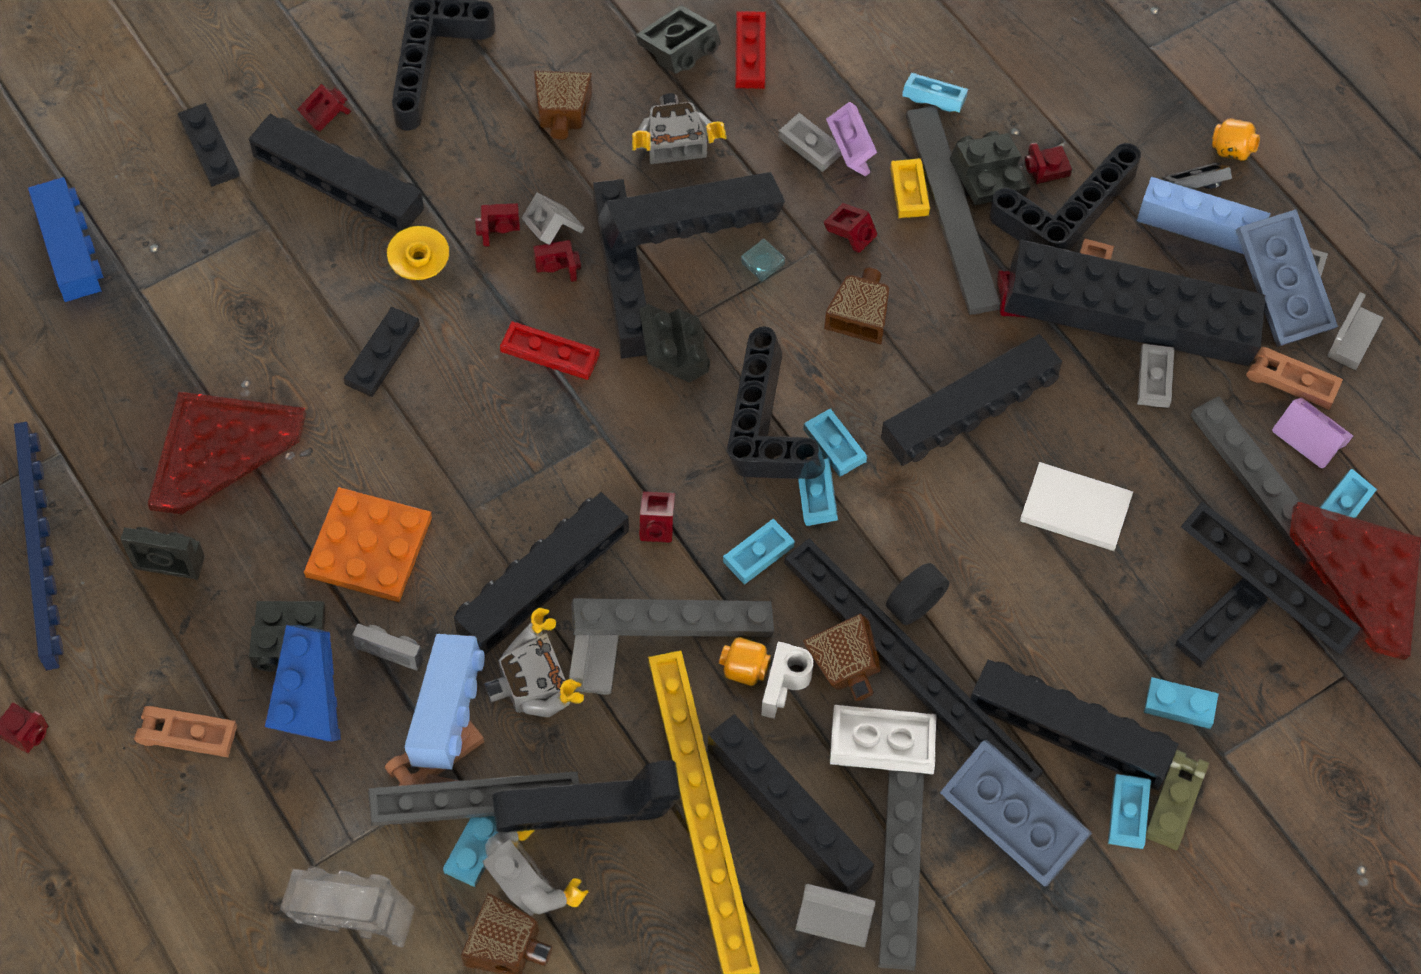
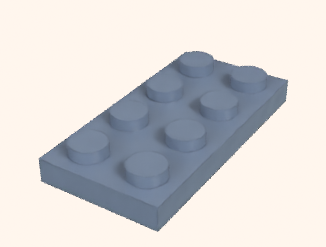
(1287, 276)
(1015, 813)

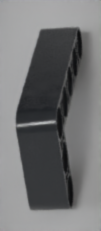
(423, 24)
(1100, 187)
(748, 414)
(640, 799)

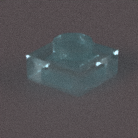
(763, 260)

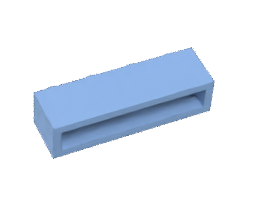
(1196, 214)
(444, 701)

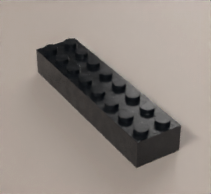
(1135, 303)

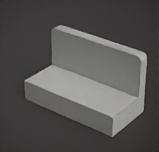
(547, 216)
(1355, 335)
(594, 662)
(835, 915)

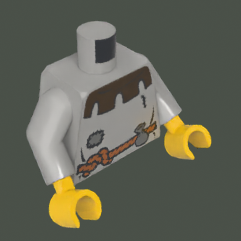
(676, 131)
(533, 673)
(523, 878)

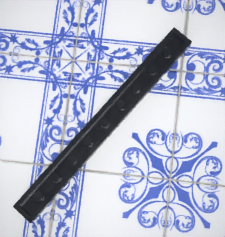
(905, 657)

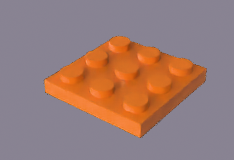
(368, 544)

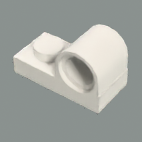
(782, 678)

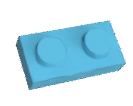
(935, 92)
(835, 442)
(1349, 495)
(818, 498)
(758, 551)
(1181, 703)
(1129, 811)
(469, 852)

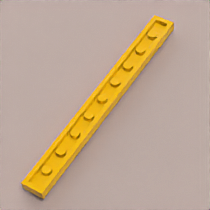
(703, 815)

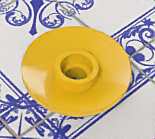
(414, 243)

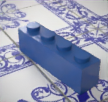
(65, 240)

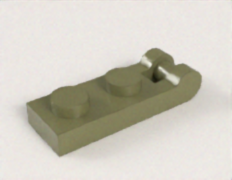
(1176, 801)

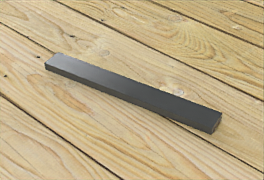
(952, 211)

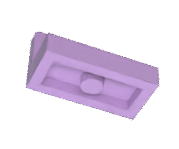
(852, 138)
(1311, 432)

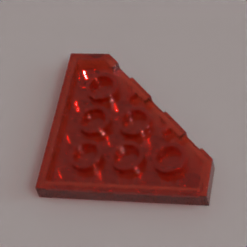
(216, 444)
(1368, 570)

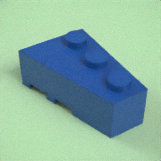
(304, 687)

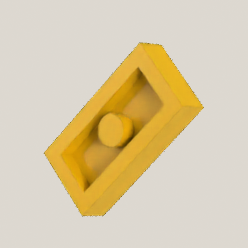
(909, 188)

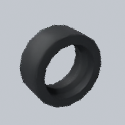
(917, 593)

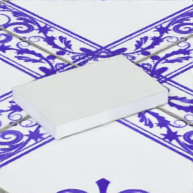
(1076, 506)
(883, 739)

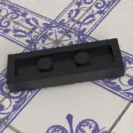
(208, 144)
(381, 351)
(1221, 622)

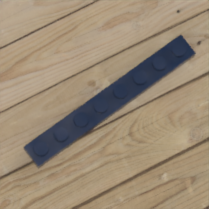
(39, 555)

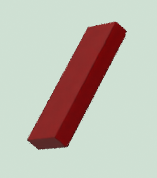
(750, 49)
(549, 350)

